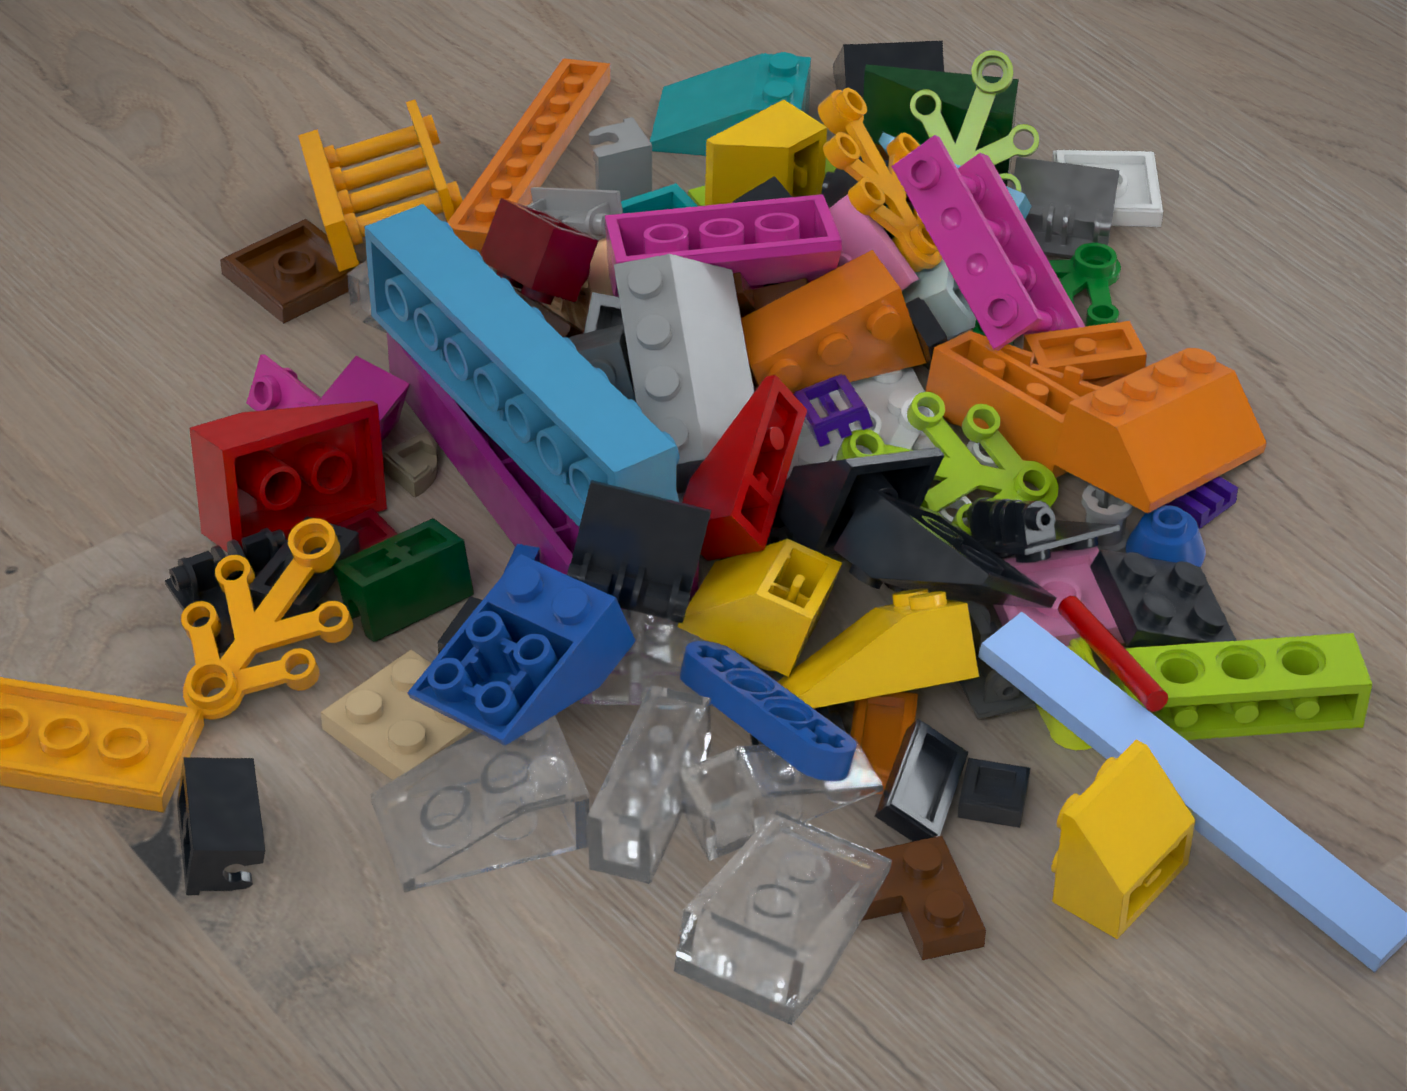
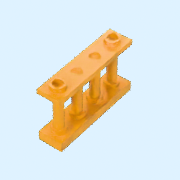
(332, 184)

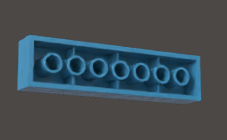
(510, 366)

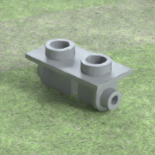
(578, 207)

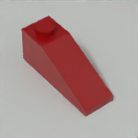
(748, 472)

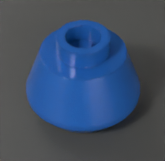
(1168, 536)

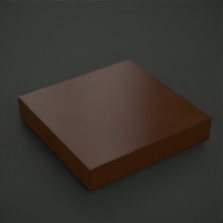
(288, 271)

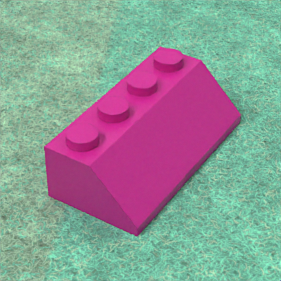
(759, 238)

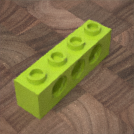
(1258, 685)

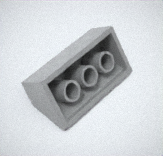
(685, 351)

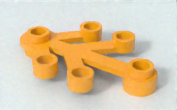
(844, 116)
(262, 628)

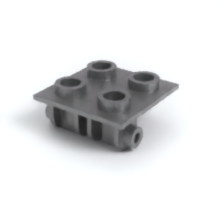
(1068, 203)

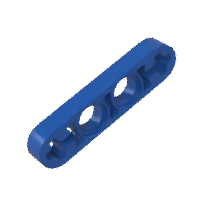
(768, 711)

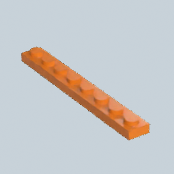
(532, 146)

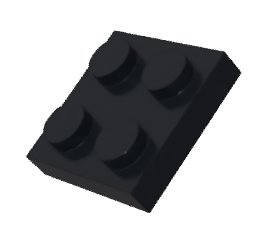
(1159, 600)

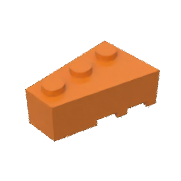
(834, 326)
(1024, 394)

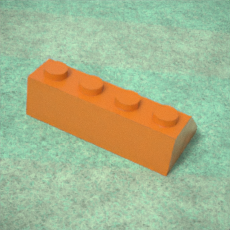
(1160, 430)

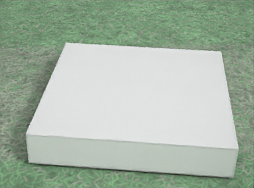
(1138, 186)

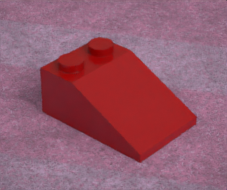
(287, 466)

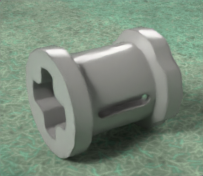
(1107, 509)

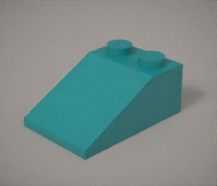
(725, 96)

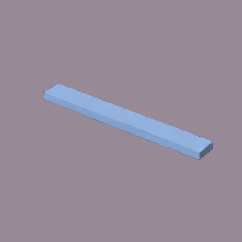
(1222, 807)

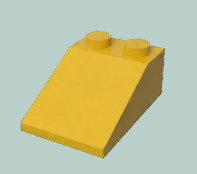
(890, 650)

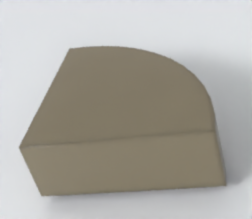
(413, 463)

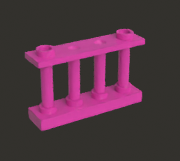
(985, 244)

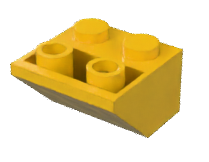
(766, 145)
(764, 603)
(1121, 842)

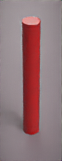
(1113, 654)

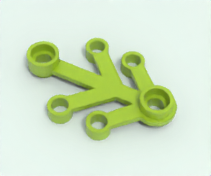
(976, 118)
(959, 468)

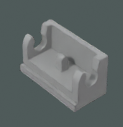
(626, 163)

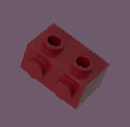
(538, 252)

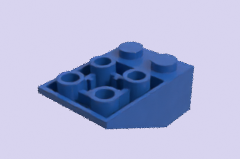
(526, 652)

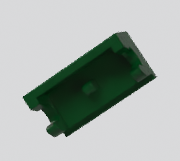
(405, 578)

